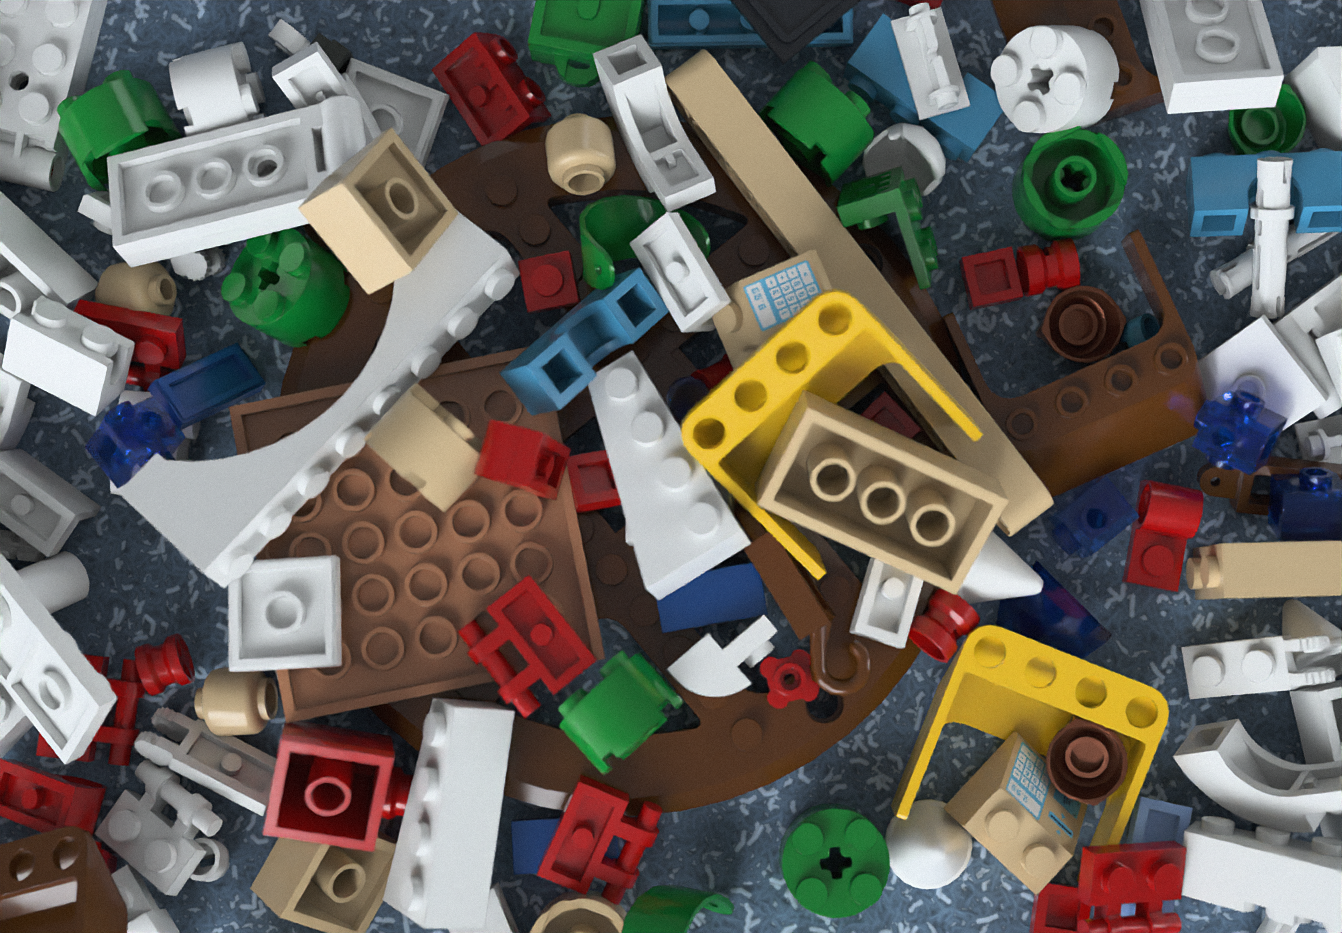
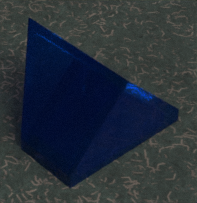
(1053, 618)

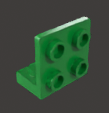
(877, 195)

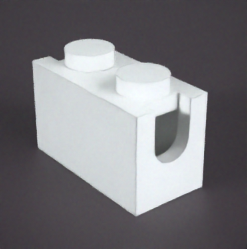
(68, 355)

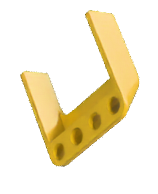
(820, 350)
(1023, 686)

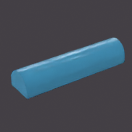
(720, 26)

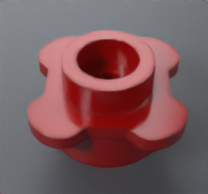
(801, 688)

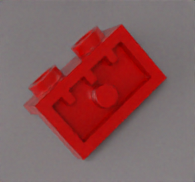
(491, 88)

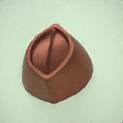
(1082, 324)
(1086, 761)

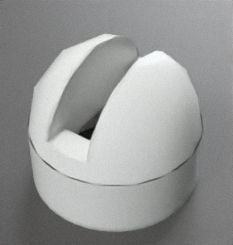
(214, 849)

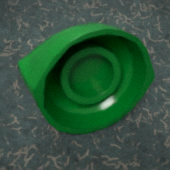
(1268, 127)

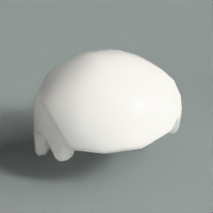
(913, 149)

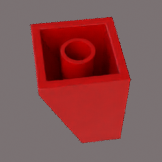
(329, 785)

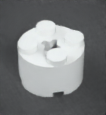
(1055, 78)
(216, 88)

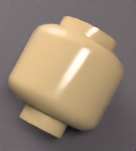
(580, 154)
(137, 288)
(236, 702)

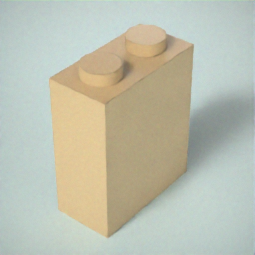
(1266, 570)

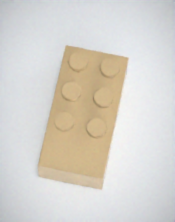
(880, 492)

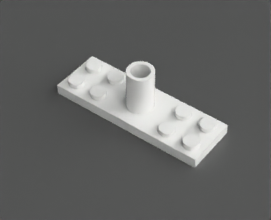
(42, 661)

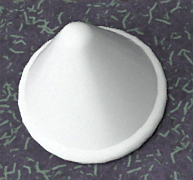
(998, 575)
(1302, 622)
(928, 846)

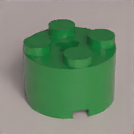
(113, 120)
(819, 122)
(1069, 156)
(287, 287)
(618, 711)
(858, 879)

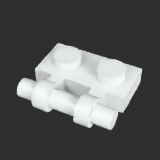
(152, 842)

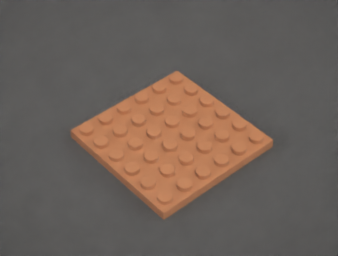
(409, 566)

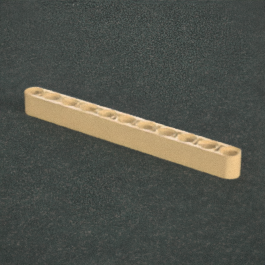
(806, 223)

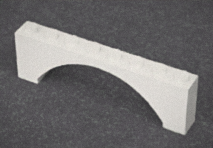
(234, 505)

